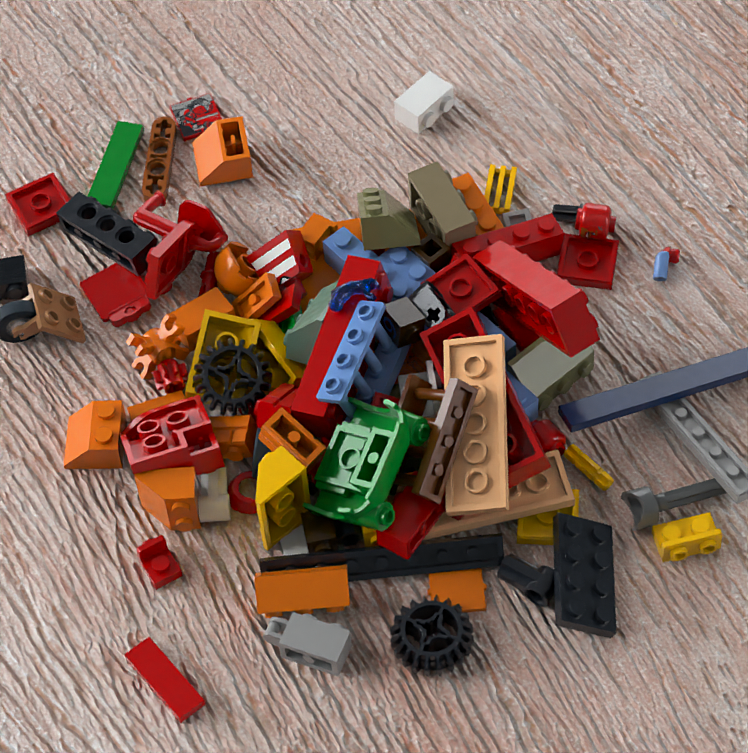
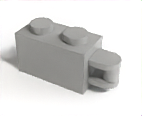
(310, 642)

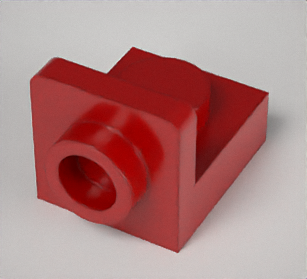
(158, 562)

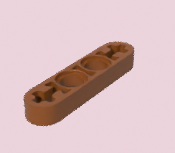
(157, 160)

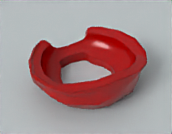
(237, 500)

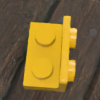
(687, 537)

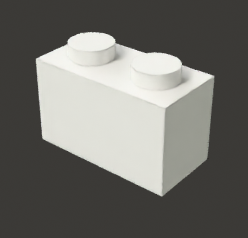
(424, 102)

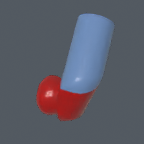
(662, 261)

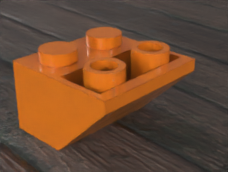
(223, 152)

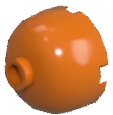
(234, 270)

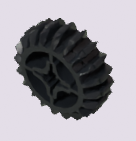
(220, 372)
(439, 650)

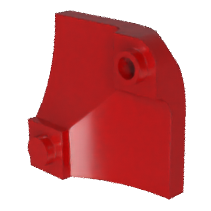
(173, 438)

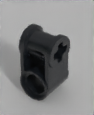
(431, 304)

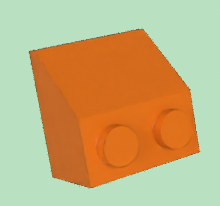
(94, 436)
(171, 496)

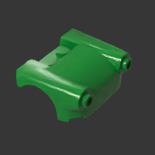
(364, 464)

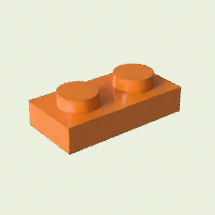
(258, 297)

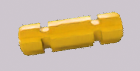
(588, 467)

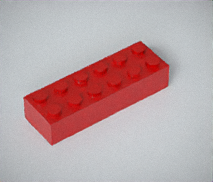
(539, 298)
(323, 417)
(524, 449)

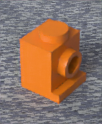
(315, 232)

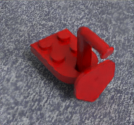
(195, 231)

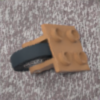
(40, 312)

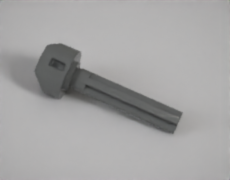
(646, 505)

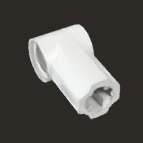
(214, 498)

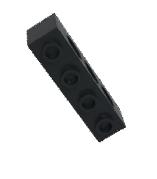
(107, 232)

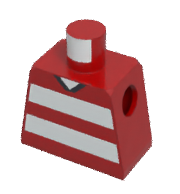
(284, 257)

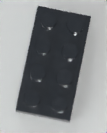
(584, 575)

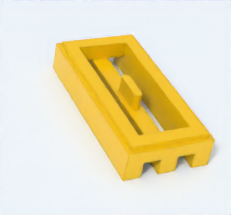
(502, 173)

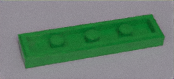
(116, 163)

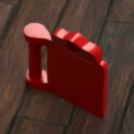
(117, 295)

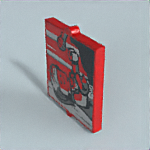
(195, 115)

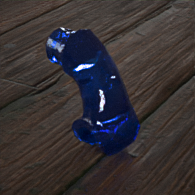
(345, 291)

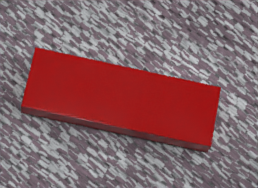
(165, 679)

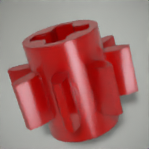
(170, 376)

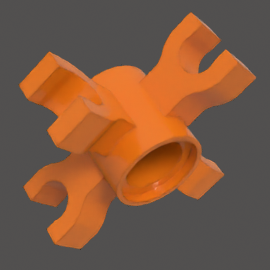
(157, 346)

